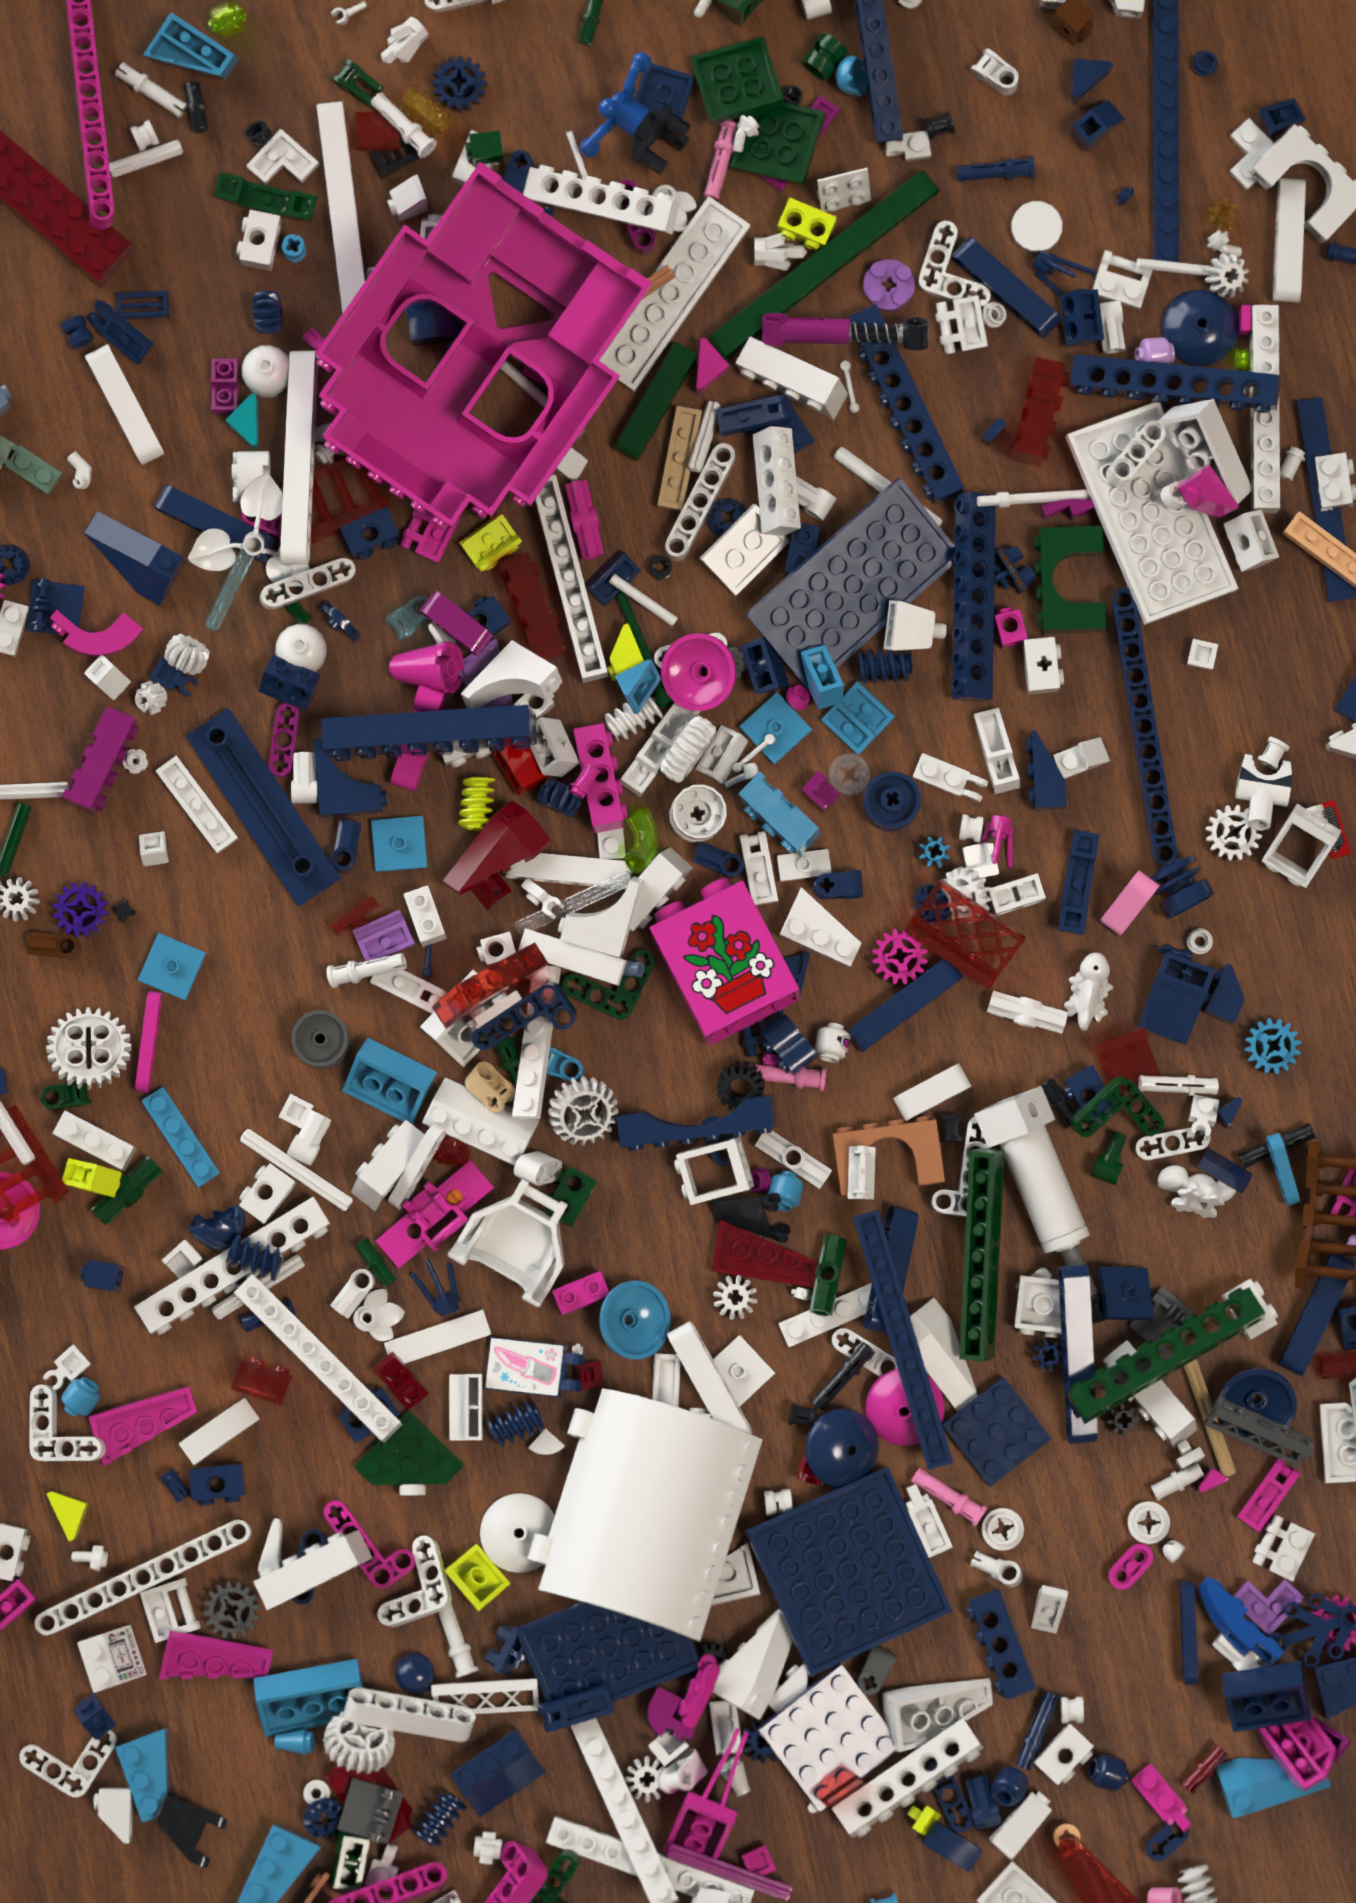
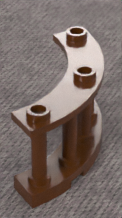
(1314, 1217)

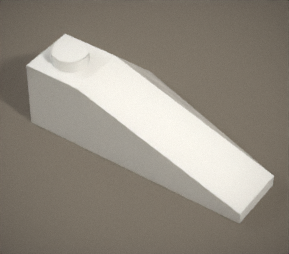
(941, 1354)
(754, 1671)
(927, 1710)

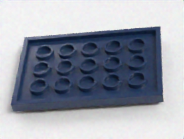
(602, 1647)

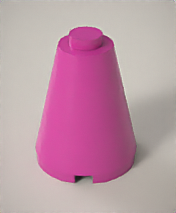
(430, 666)

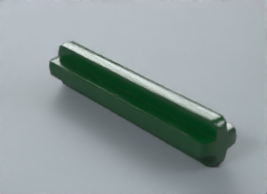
(13, 838)

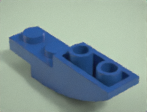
(1227, 1616)

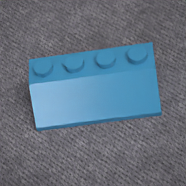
(305, 1696)

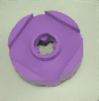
(877, 294)

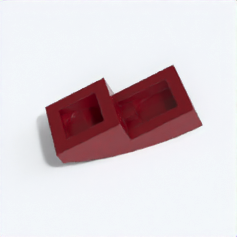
(401, 1380)

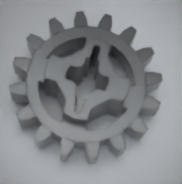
(242, 1604)

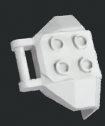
(516, 1241)

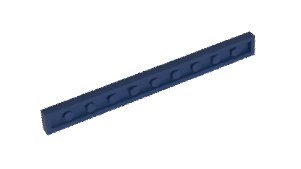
(903, 1339)

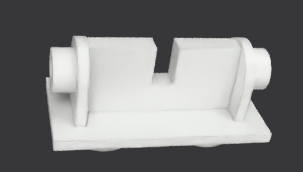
(861, 1172)

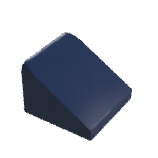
(1229, 1111)

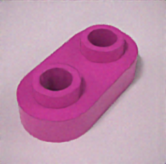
(1130, 1566)

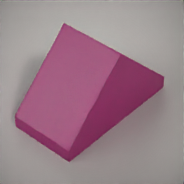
(710, 366)

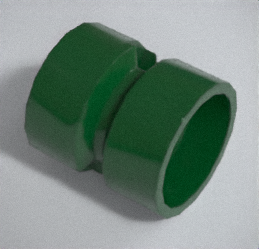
(822, 59)

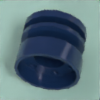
(1180, 886)

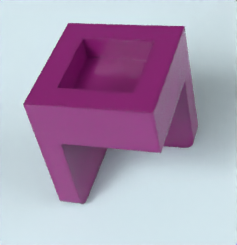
(820, 792)

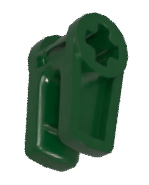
(355, 74)

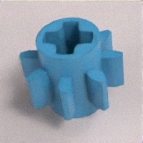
(931, 844)

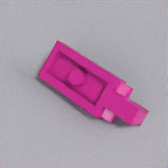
(1161, 1797)

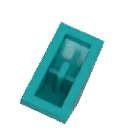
(245, 421)

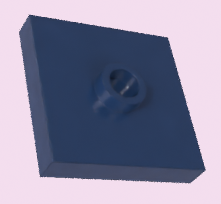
(1125, 1293)

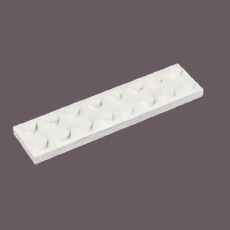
(695, 262)

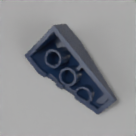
(140, 560)

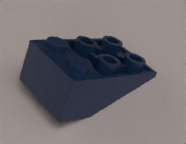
(1176, 997)

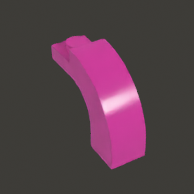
(106, 643)

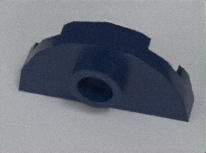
(339, 621)

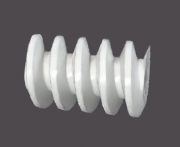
(628, 720)
(1197, 1886)

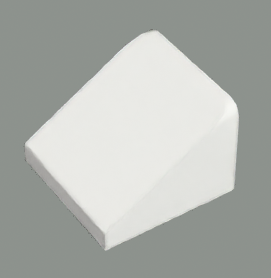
(439, 635)
(153, 848)

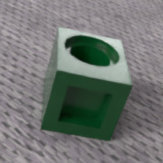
(485, 147)

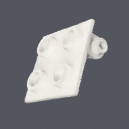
(844, 190)

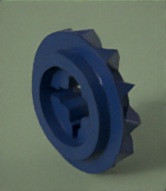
(715, 518)
(21, 564)
(929, 915)
(314, 1812)

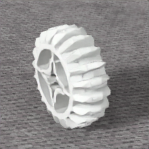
(688, 749)
(592, 1094)
(358, 1745)

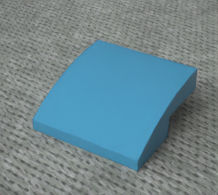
(858, 717)

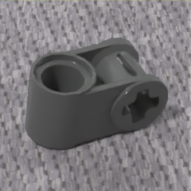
(878, 1666)

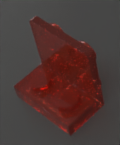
(1127, 1057)

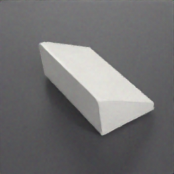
(722, 754)

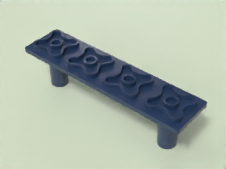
(263, 807)

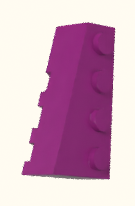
(101, 761)

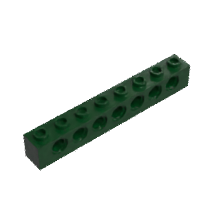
(982, 1254)
(1090, 1407)

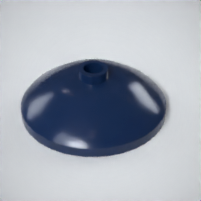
(1195, 344)
(1276, 1400)
(828, 1446)

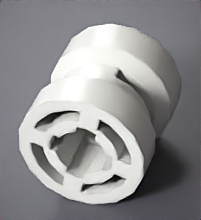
(784, 1502)

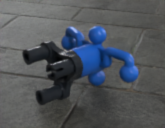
(639, 121)

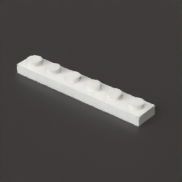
(535, 1052)

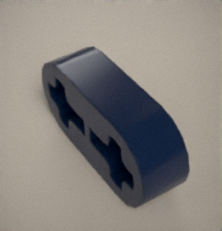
(1169, 1847)

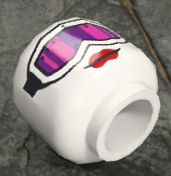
(832, 1043)

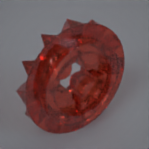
(452, 1152)

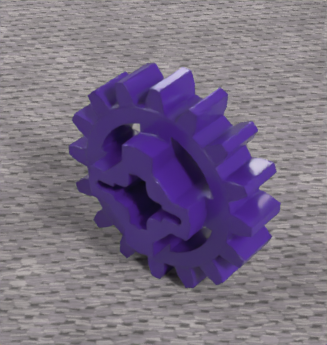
(82, 898)

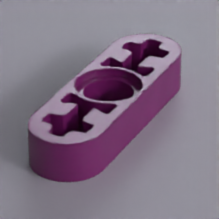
(288, 760)

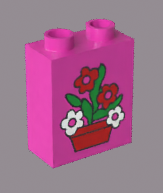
(724, 960)

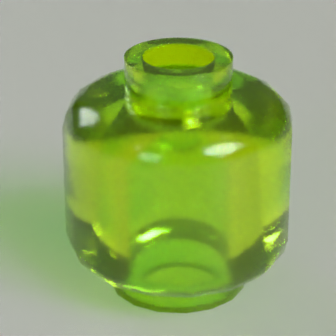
(227, 19)

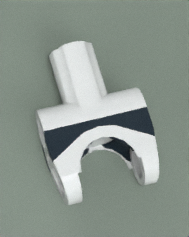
(1263, 791)

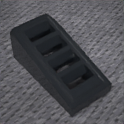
(386, 170)

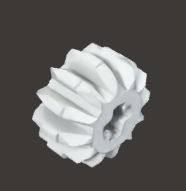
(1224, 265)
(186, 654)
(18, 908)
(728, 1302)
(640, 1772)

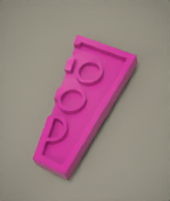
(140, 1421)
(203, 1656)

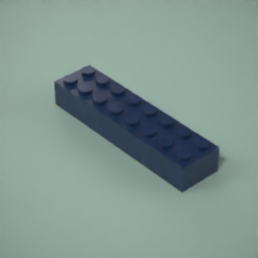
(429, 732)

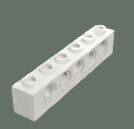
(661, 219)
(849, 1808)

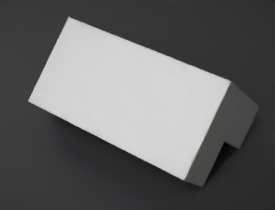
(466, 1407)

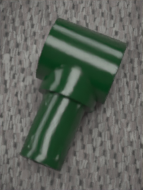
(1108, 1164)

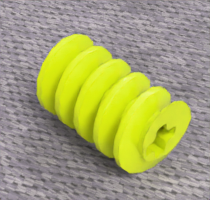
(476, 803)

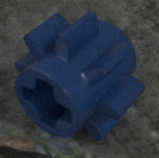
(1040, 1357)

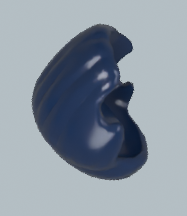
(220, 1229)

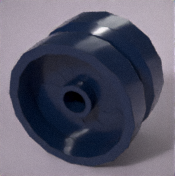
(891, 786)

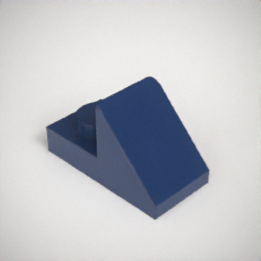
(1281, 117)

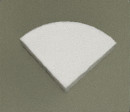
(546, 1444)

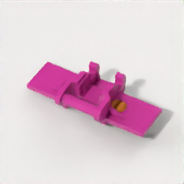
(429, 1207)

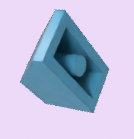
(822, 677)

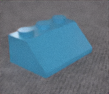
(389, 1081)

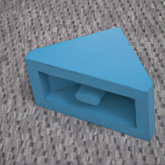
(639, 684)

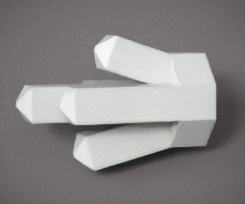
(405, 41)
(774, 252)

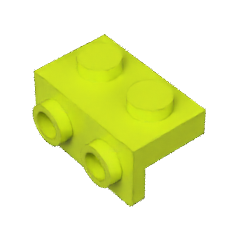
(490, 542)

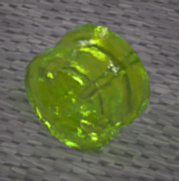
(1241, 359)

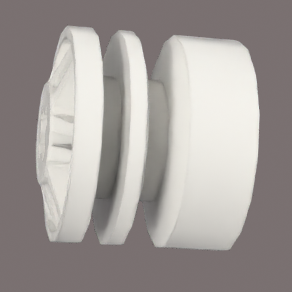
(705, 800)

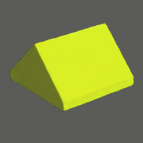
(477, 1577)

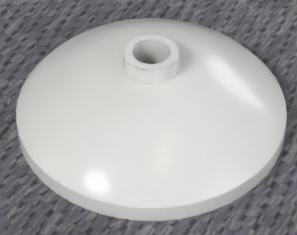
(499, 1526)

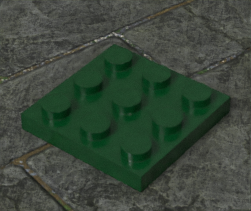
(737, 80)
(783, 144)

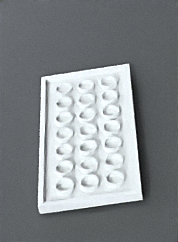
(1162, 551)

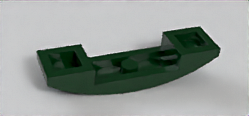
(264, 198)

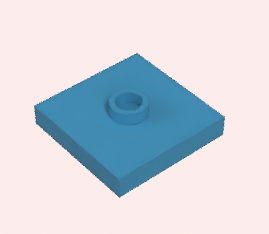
(778, 719)
(399, 844)
(172, 966)

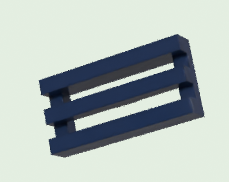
(143, 295)

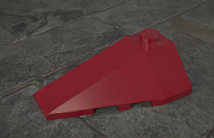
(504, 840)

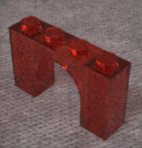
(501, 977)

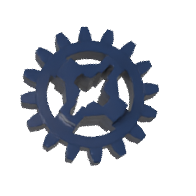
(469, 84)

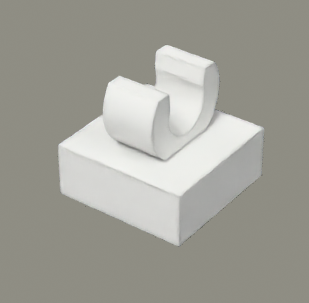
(1188, 1456)

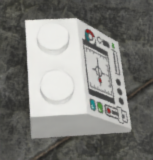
(112, 1658)

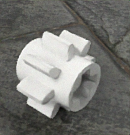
(151, 697)
(487, 1847)

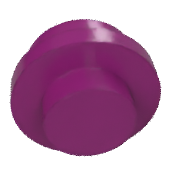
(761, 1180)

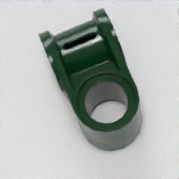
(68, 1096)

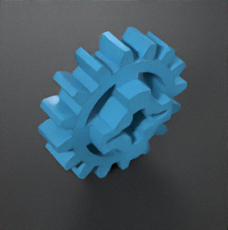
(1281, 1054)

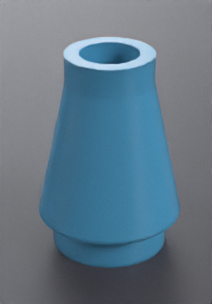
(296, 1741)

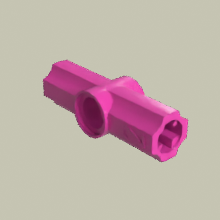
(584, 519)

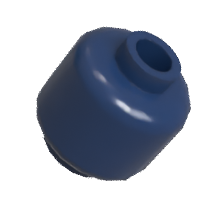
(1108, 1772)
(1010, 1786)

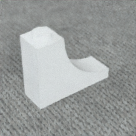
(512, 672)
(606, 929)

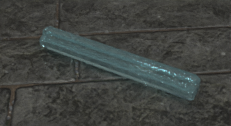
(229, 590)

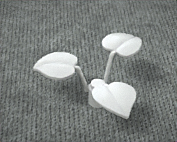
(213, 546)

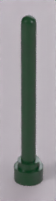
(661, 697)

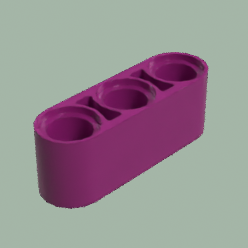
(636, 232)
(456, 623)

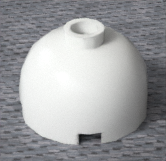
(266, 371)
(302, 646)

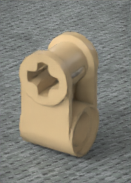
(488, 1085)

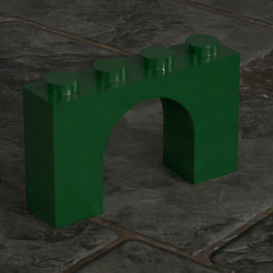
(1057, 613)

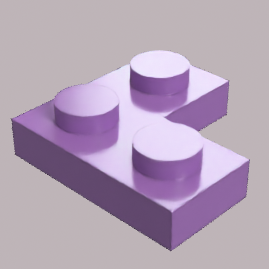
(1269, 1611)

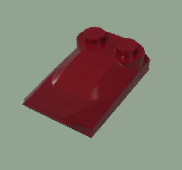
(341, 1780)

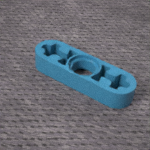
(1282, 1169)

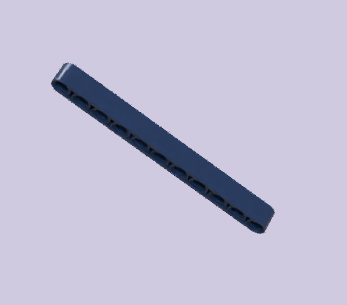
(1146, 715)

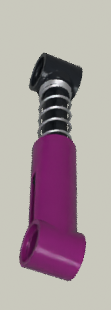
(780, 329)

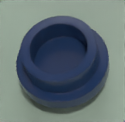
(1205, 63)

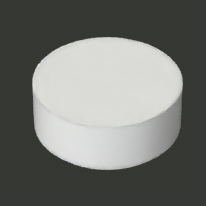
(412, 1490)

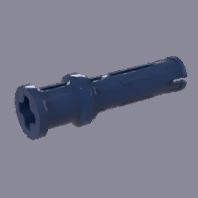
(1009, 169)

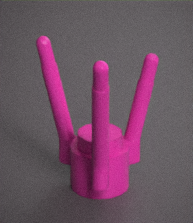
(1000, 829)

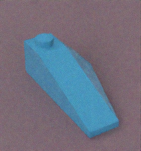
(1257, 1784)

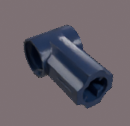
(346, 844)
(716, 860)
(983, 1809)

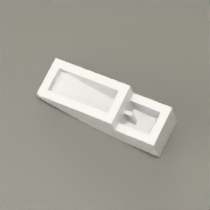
(997, 751)
(219, 1431)

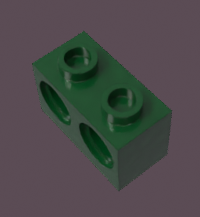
(576, 1199)

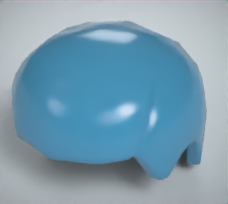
(851, 77)

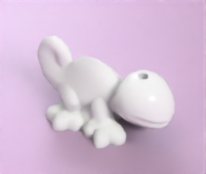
(1089, 989)
(1197, 1192)

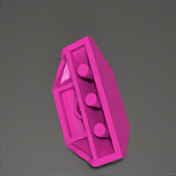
(1300, 1751)

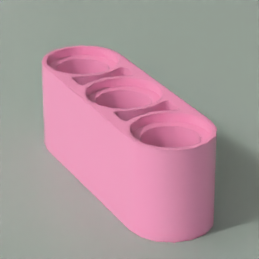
(1129, 903)

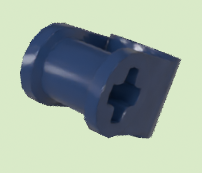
(513, 175)
(844, 885)

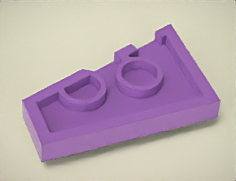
(475, 665)

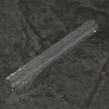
(575, 902)

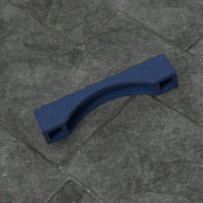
(644, 1128)

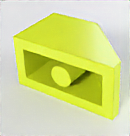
(625, 653)

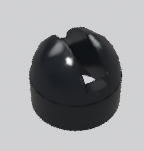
(793, 93)

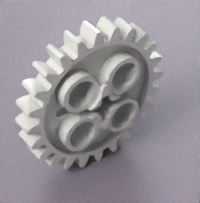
(113, 1047)

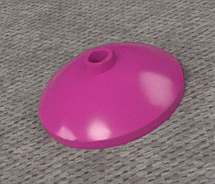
(683, 675)
(29, 1219)
(883, 1409)

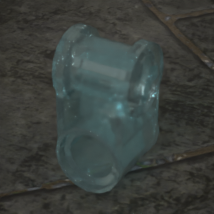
(408, 618)

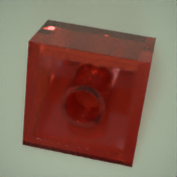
(263, 1382)

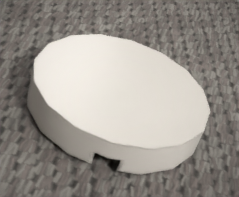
(1036, 226)

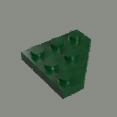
(409, 1457)

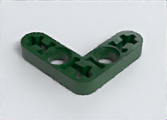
(621, 993)
(1117, 1101)
(551, 1893)

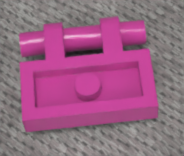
(434, 540)

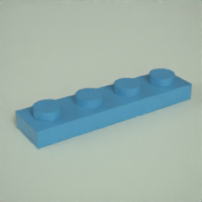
(180, 1137)

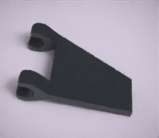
(751, 1215)
(185, 1825)

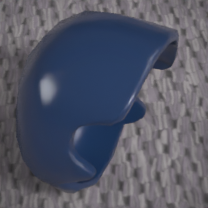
(415, 1673)

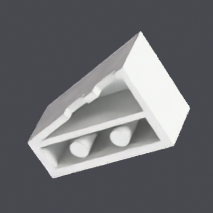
(660, 878)
(819, 931)
(387, 1166)

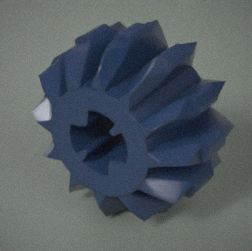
(267, 312)
(558, 798)
(757, 1750)

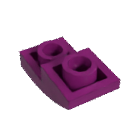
(224, 386)

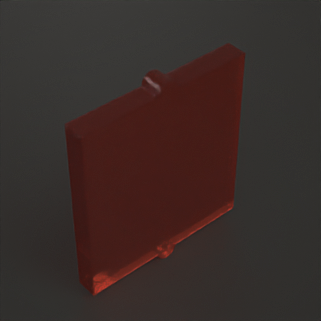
(375, 132)
(843, 1791)

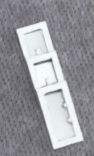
(650, 757)
(576, 957)

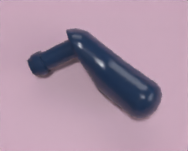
(1183, 953)

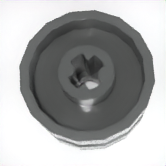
(335, 1044)

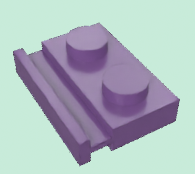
(383, 936)

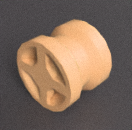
(1061, 1833)

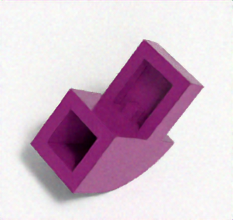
(660, 1716)

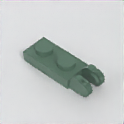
(33, 469)

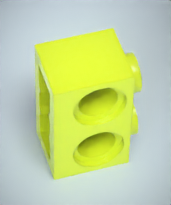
(810, 218)
(91, 1177)

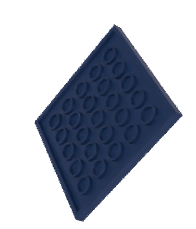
(848, 1571)

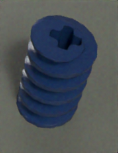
(885, 666)
(255, 1257)
(515, 1424)
(439, 1818)

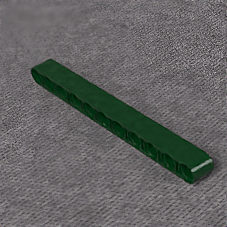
(825, 263)

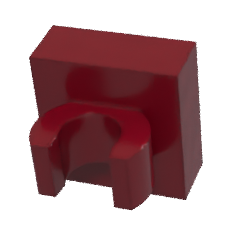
(590, 1375)

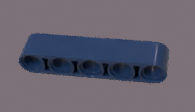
(1006, 287)
(204, 517)
(904, 1004)
(900, 1233)
(1315, 1317)

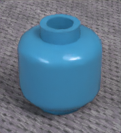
(788, 1188)
(80, 1397)

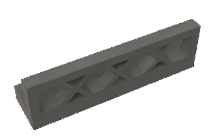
(1259, 1427)

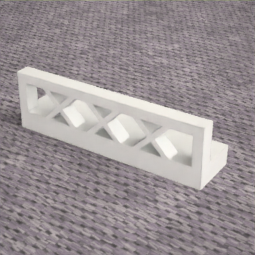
(490, 1687)

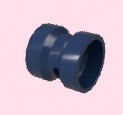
(77, 332)

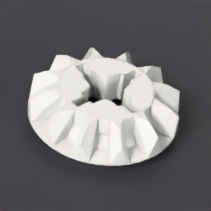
(1156, 1513)
(1014, 1534)

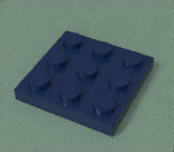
(996, 1431)

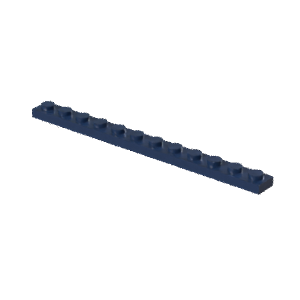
(1166, 130)

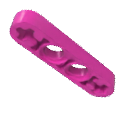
(148, 1042)

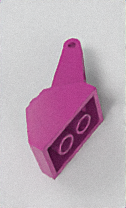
(703, 1822)

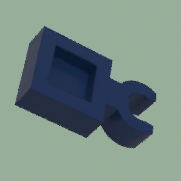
(169, 677)

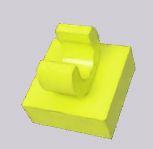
(923, 1819)

